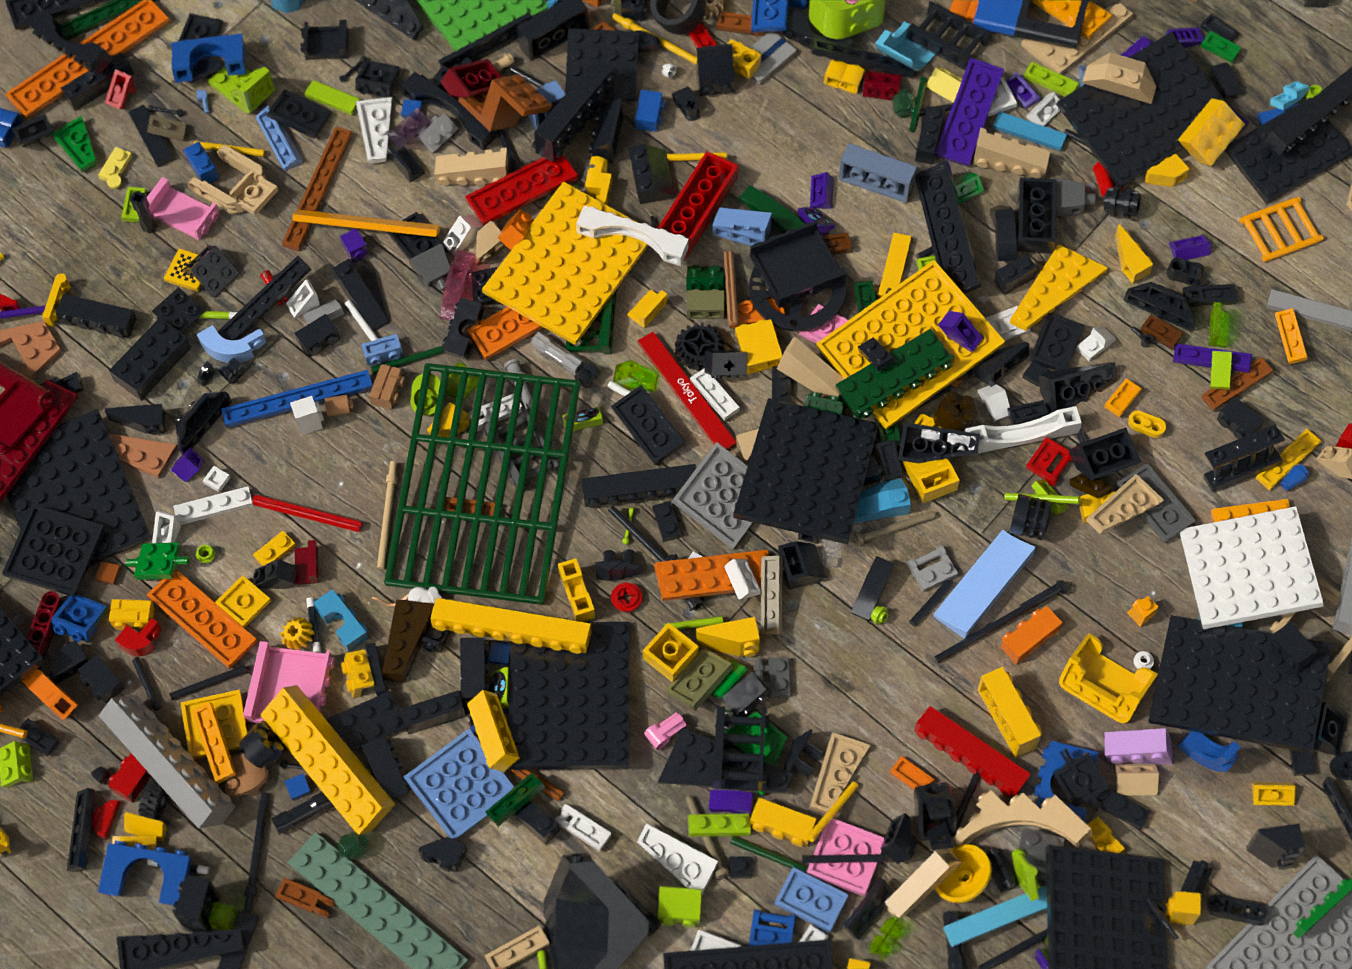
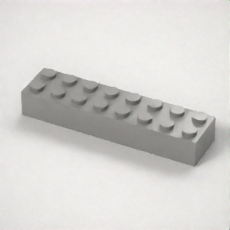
(167, 761)

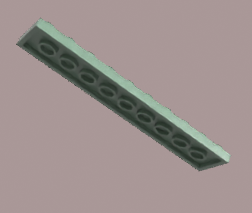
(373, 907)

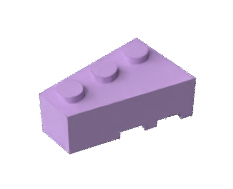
(1139, 746)

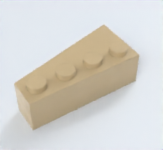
(471, 168)

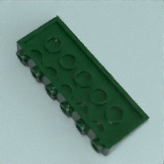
(913, 363)

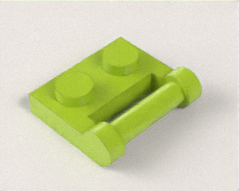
(1025, 874)

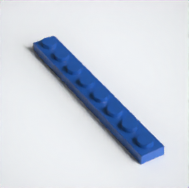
(280, 402)

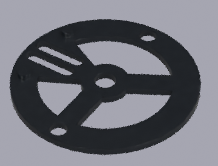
(810, 322)

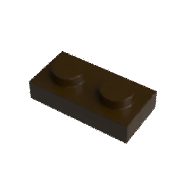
(1095, 488)

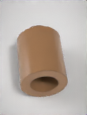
(338, 405)

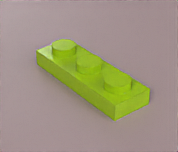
(718, 825)

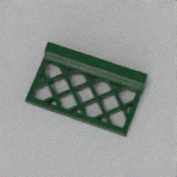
(606, 330)

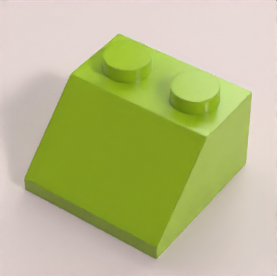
(679, 906)

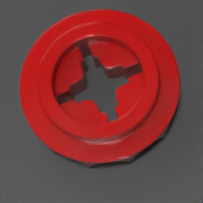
(632, 591)

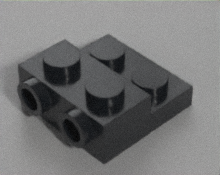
(376, 79)

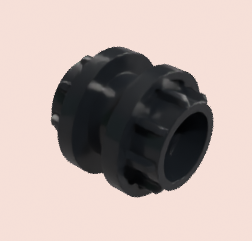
(1122, 201)

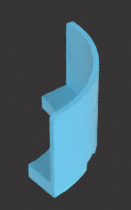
(902, 49)

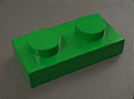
(1220, 46)

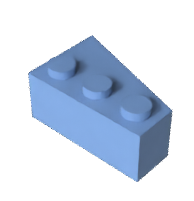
(742, 225)

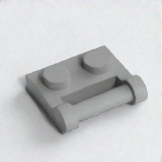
(934, 574)

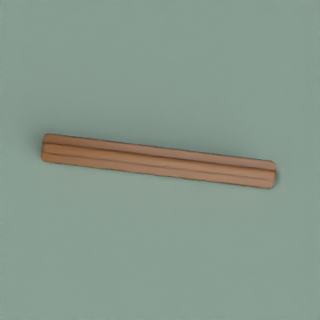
(731, 288)

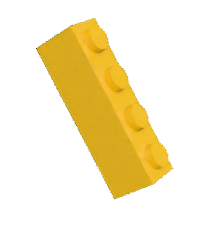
(493, 731)

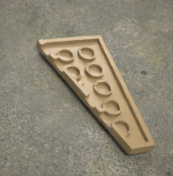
(1062, 58)

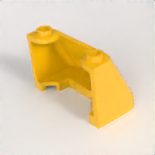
(1104, 682)

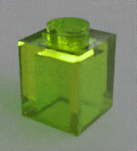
(222, 916)

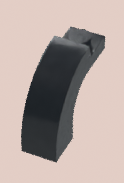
(1004, 232)

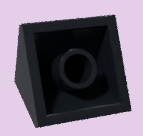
(1330, 730)

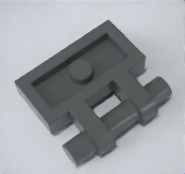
(778, 675)

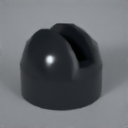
(100, 774)

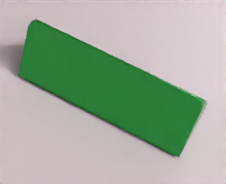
(730, 680)

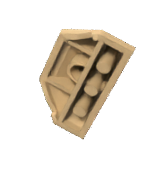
(1121, 76)

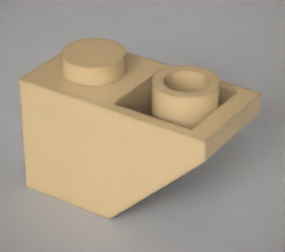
(487, 242)
(1337, 460)

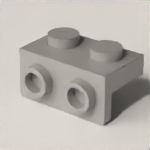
(437, 132)

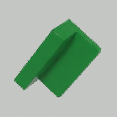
(968, 186)

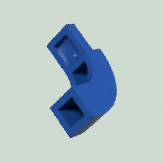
(1209, 753)

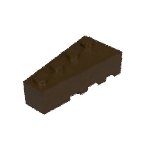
(408, 627)

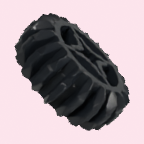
(686, 343)

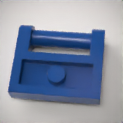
(770, 935)

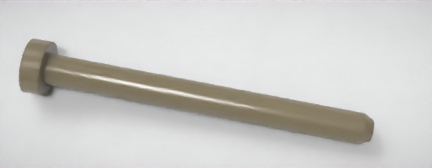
(860, 538)
(721, 871)

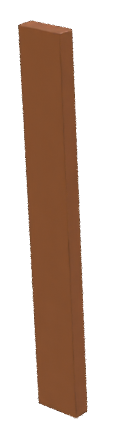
(318, 186)

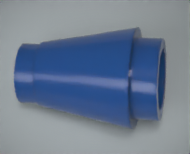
(1295, 476)

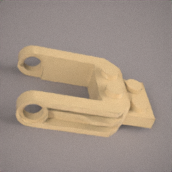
(250, 192)

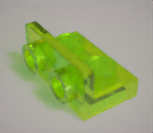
(1218, 326)

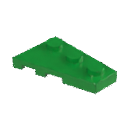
(76, 143)

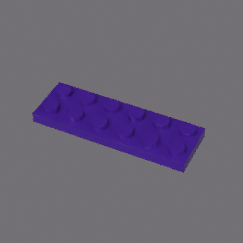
(969, 112)

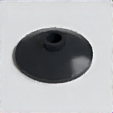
(1342, 766)

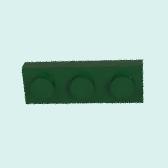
(515, 799)

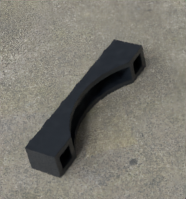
(90, 54)
(418, 88)

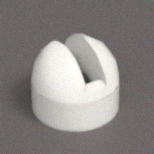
(669, 70)

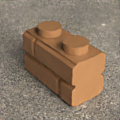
(387, 386)

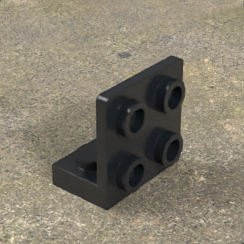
(211, 270)

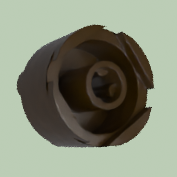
(955, 412)

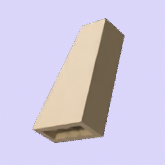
(809, 369)
(922, 882)

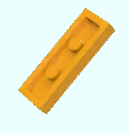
(1291, 336)

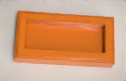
(910, 773)

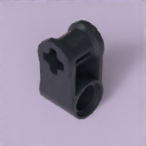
(687, 103)
(1185, 271)

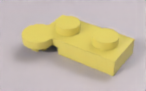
(115, 167)

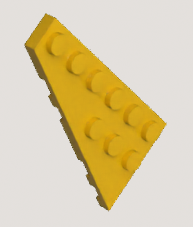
(1057, 283)

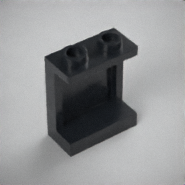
(325, 42)

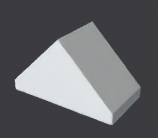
(303, 300)
(995, 401)
(165, 528)

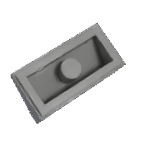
(331, 309)

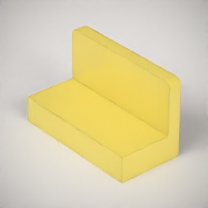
(944, 83)

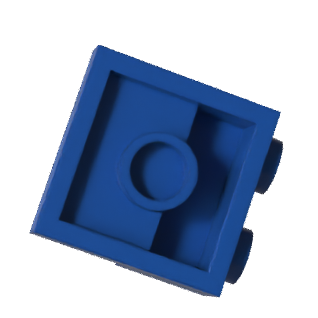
(78, 618)

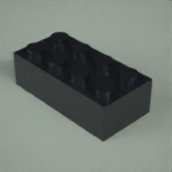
(551, 27)
(1036, 215)
(150, 359)

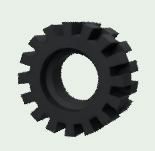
(153, 801)

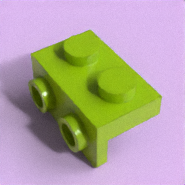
(15, 764)

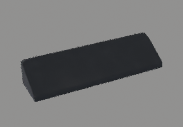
(1339, 803)

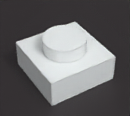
(216, 479)

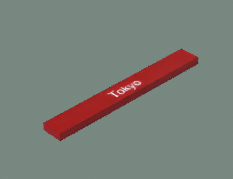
(686, 391)

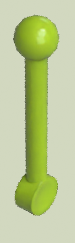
(626, 540)

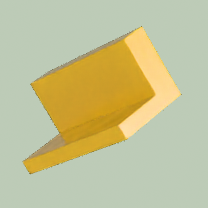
(648, 307)

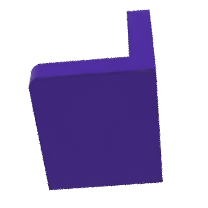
(187, 465)

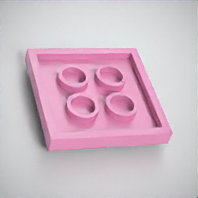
(842, 839)

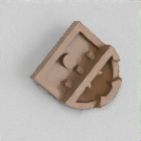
(247, 778)

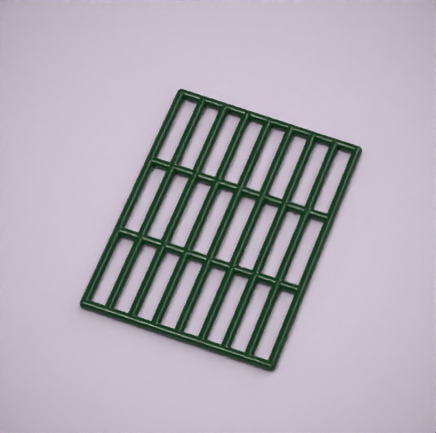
(477, 517)

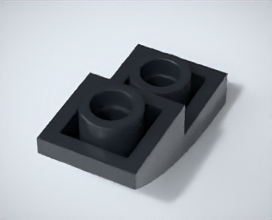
(1227, 79)

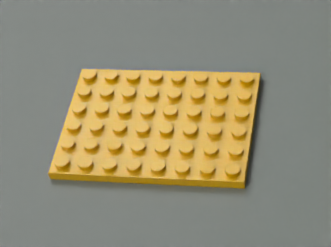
(560, 274)
(900, 317)

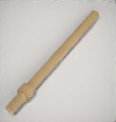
(391, 481)

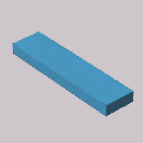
(1029, 131)

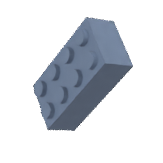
(877, 173)

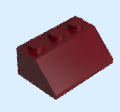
(470, 78)

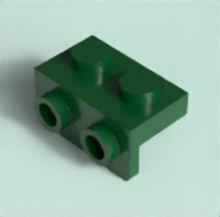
(704, 278)
(829, 404)

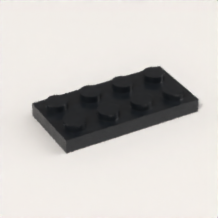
(648, 425)
(367, 721)

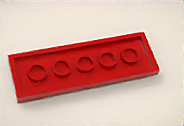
(519, 188)

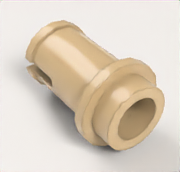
(504, 62)

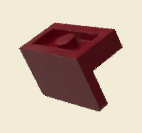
(307, 564)

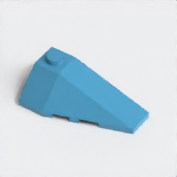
(883, 501)

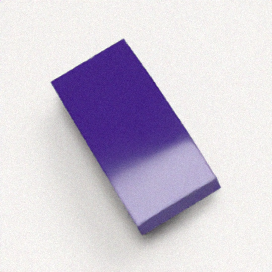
(729, 800)

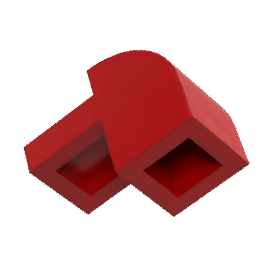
(139, 643)

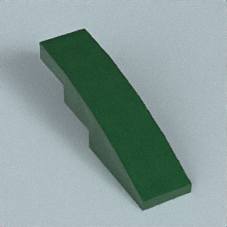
(781, 217)

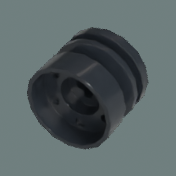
(1030, 517)

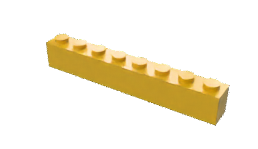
(511, 625)

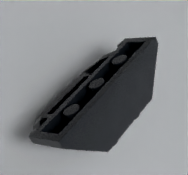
(1162, 303)
(200, 418)

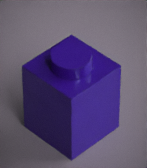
(354, 244)

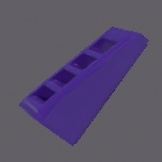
(1179, 33)

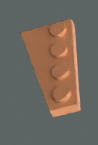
(143, 454)

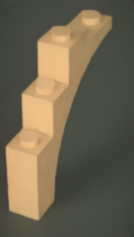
(1022, 811)

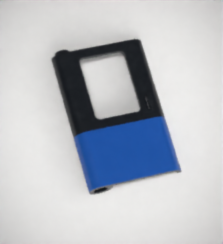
(1010, 19)

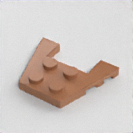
(34, 344)

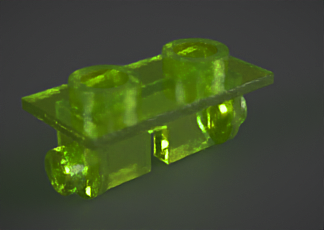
(892, 931)

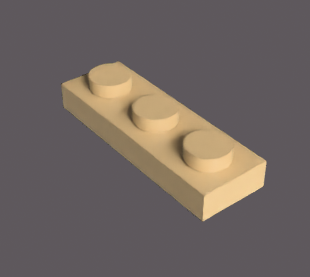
(518, 949)

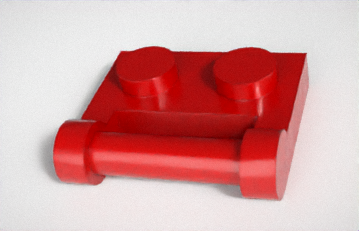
(1044, 458)

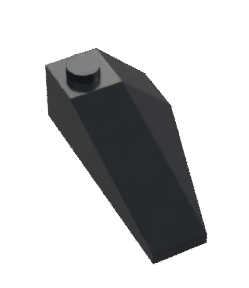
(362, 288)
(1072, 385)
(930, 443)

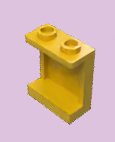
(760, 344)

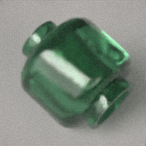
(903, 104)
(352, 845)

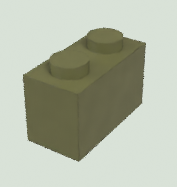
(705, 304)

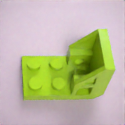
(244, 90)

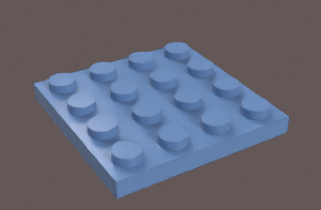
(458, 785)

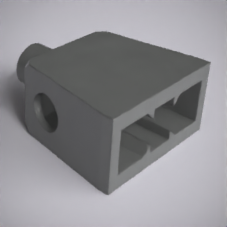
(1071, 198)
(432, 266)

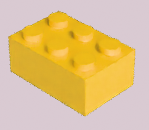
(1211, 132)

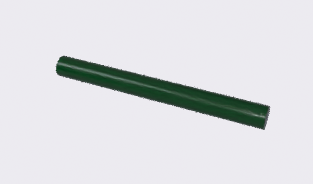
(918, 104)
(409, 359)
(768, 854)

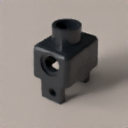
(935, 804)

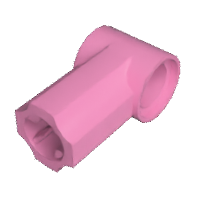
(661, 733)

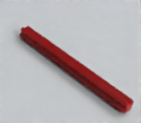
(307, 513)

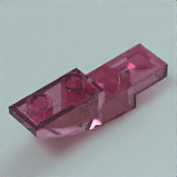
(456, 283)

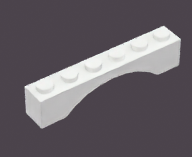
(597, 223)
(1057, 424)

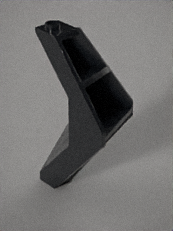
(589, 917)

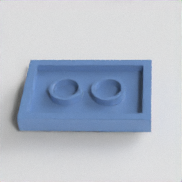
(811, 899)

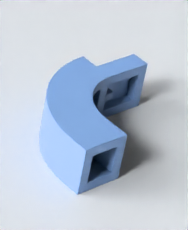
(224, 349)

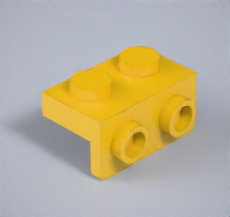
(357, 671)

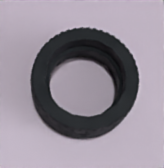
(680, 25)

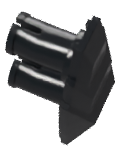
(613, 569)
(798, 745)

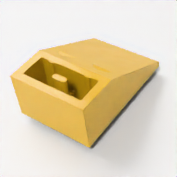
(932, 478)

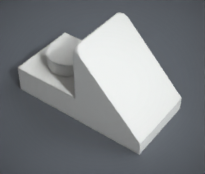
(1095, 343)

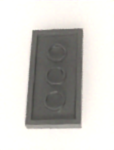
(1167, 518)

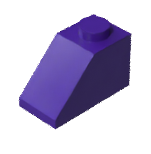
(960, 330)

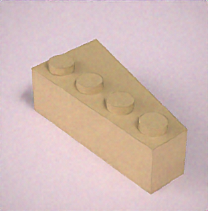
(1010, 155)

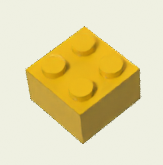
(670, 652)

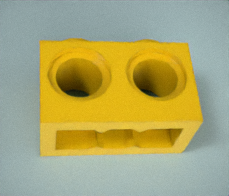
(745, 60)

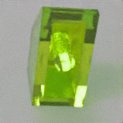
(631, 375)

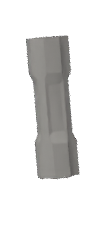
(547, 345)

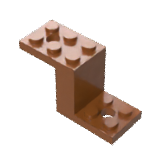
(505, 103)

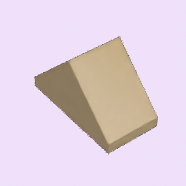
(745, 444)

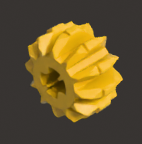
(296, 633)

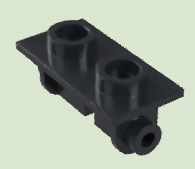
(1001, 870)
(1197, 877)

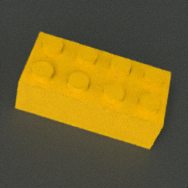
(1009, 711)

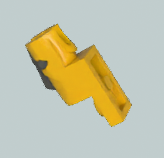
(597, 180)

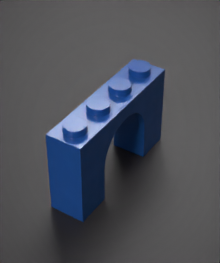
(188, 52)
(1053, 761)
(121, 857)

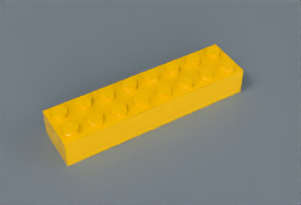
(327, 759)

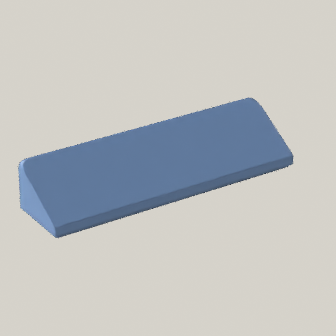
(279, 140)

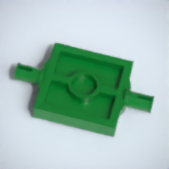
(157, 561)

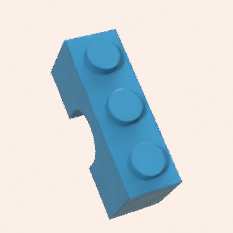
(332, 607)

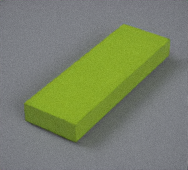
(1050, 79)
(331, 97)

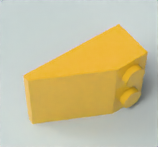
(733, 637)

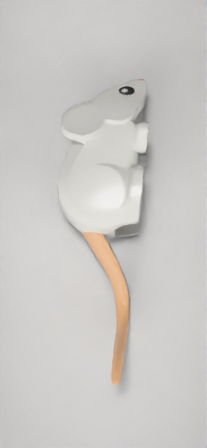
(417, 594)

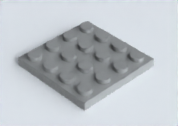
(713, 493)

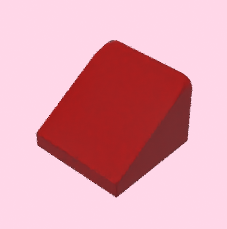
(7, 303)

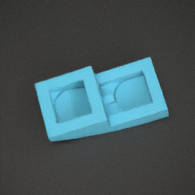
(1292, 93)

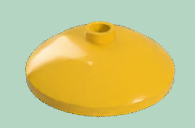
(975, 867)

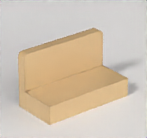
(1137, 779)

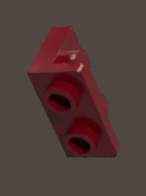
(881, 85)

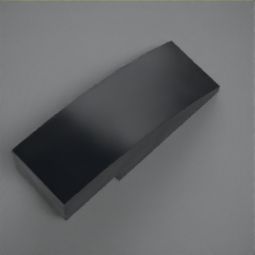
(872, 588)

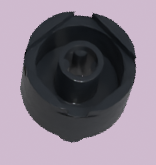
(262, 746)

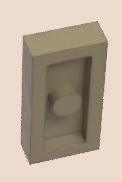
(166, 127)

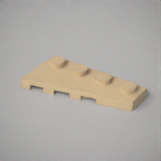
(1126, 503)
(836, 770)

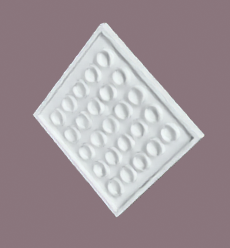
(1250, 568)

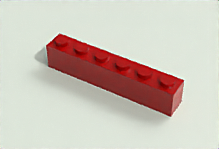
(971, 752)

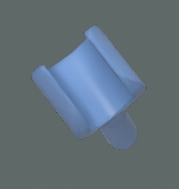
(202, 95)

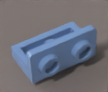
(382, 350)

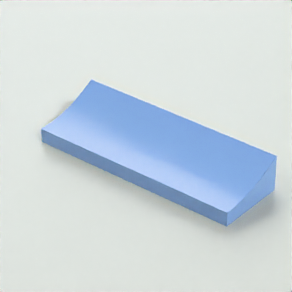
(984, 583)

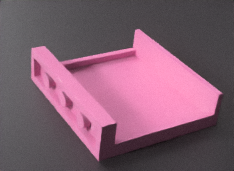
(285, 668)

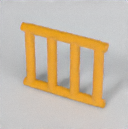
(1279, 208)

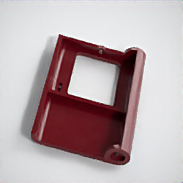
(20, 405)

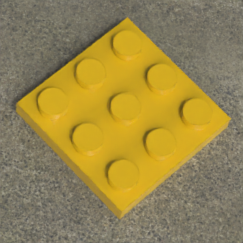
(230, 716)

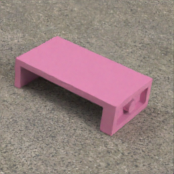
(181, 210)

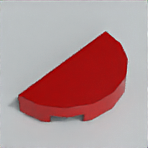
(104, 817)

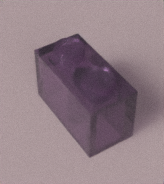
(408, 127)

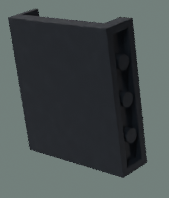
(796, 265)

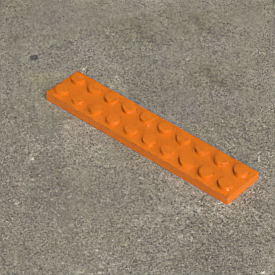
(117, 36)

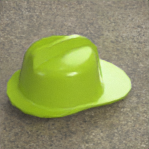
(432, 394)

